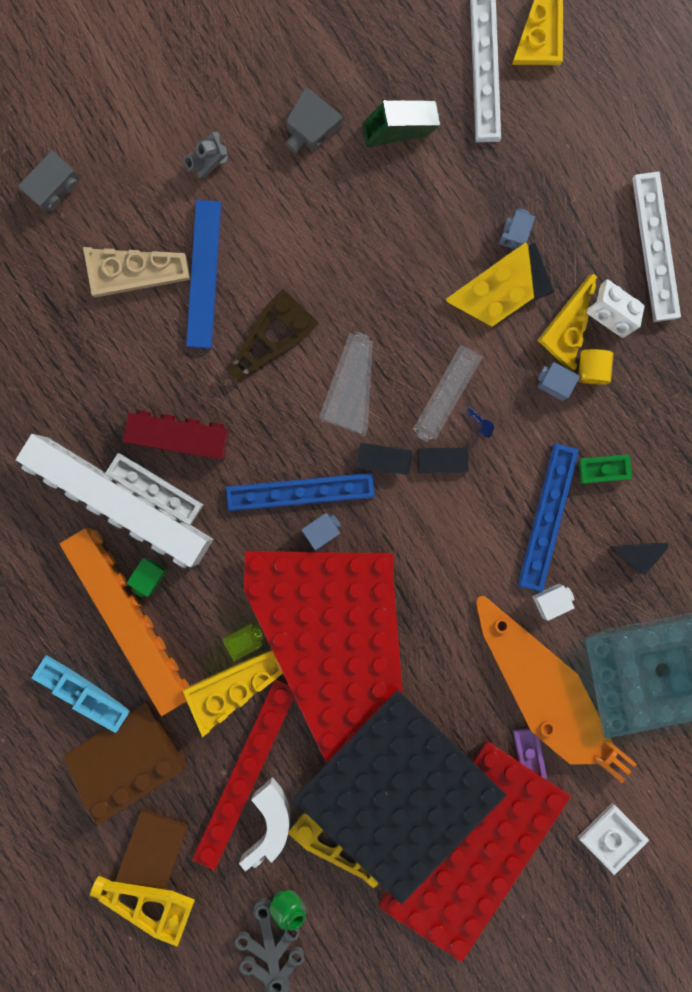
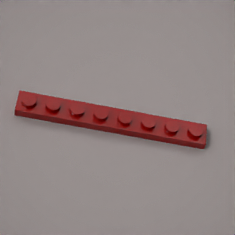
(244, 775)

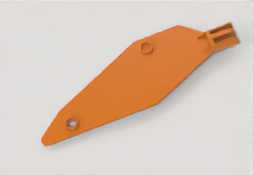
(549, 694)

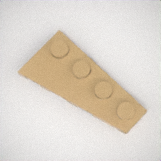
(124, 271)

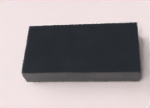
(443, 460)

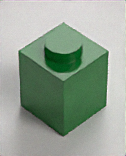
(146, 577)

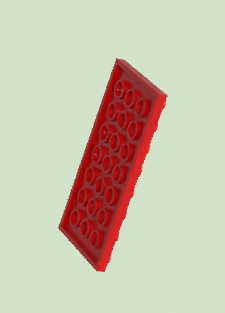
(475, 878)

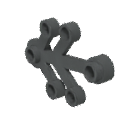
(270, 952)

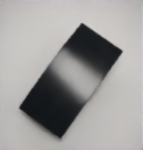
(540, 279)
(384, 458)

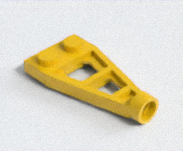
(306, 833)
(175, 914)

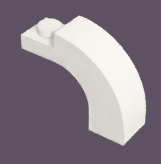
(275, 807)

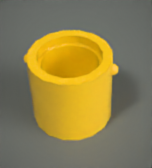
(595, 367)

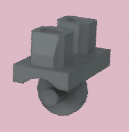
(207, 156)

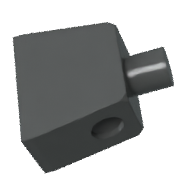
(311, 122)

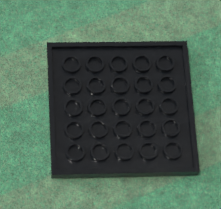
(399, 796)

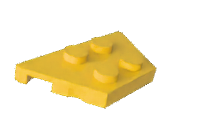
(498, 289)

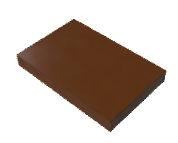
(152, 851)

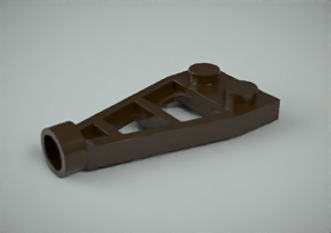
(292, 316)

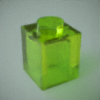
(243, 641)

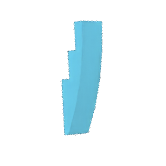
(81, 694)

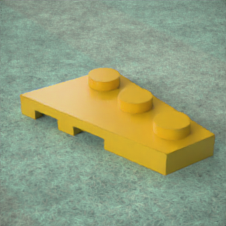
(542, 35)

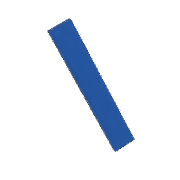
(204, 274)
(300, 492)
(548, 517)

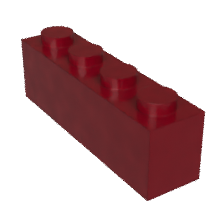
(176, 435)

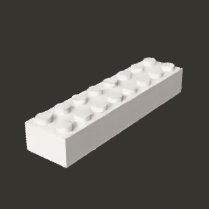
(111, 498)

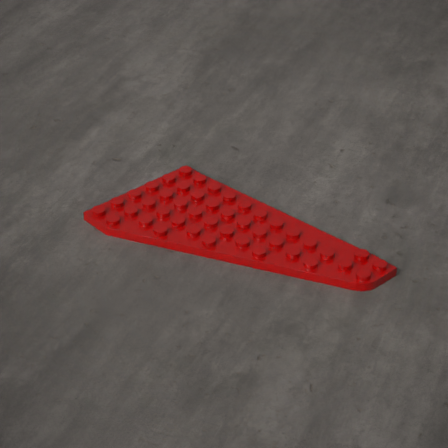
(330, 632)

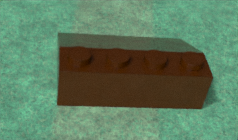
(124, 765)

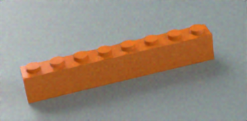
(125, 619)

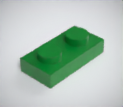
(605, 468)

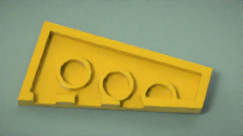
(226, 691)

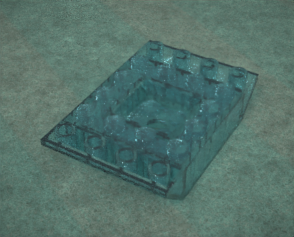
(626, 679)

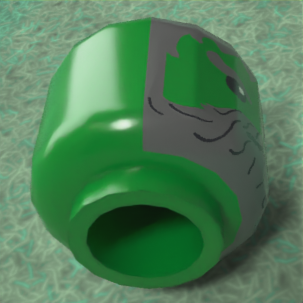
(288, 910)

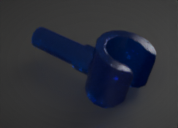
(487, 426)

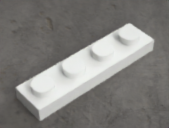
(154, 489)

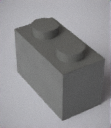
(50, 182)

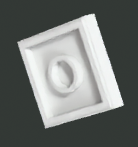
(613, 838)

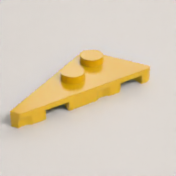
(566, 330)

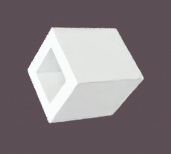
(554, 601)

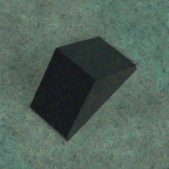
(640, 556)

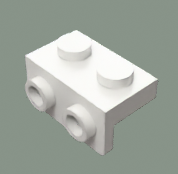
(617, 309)

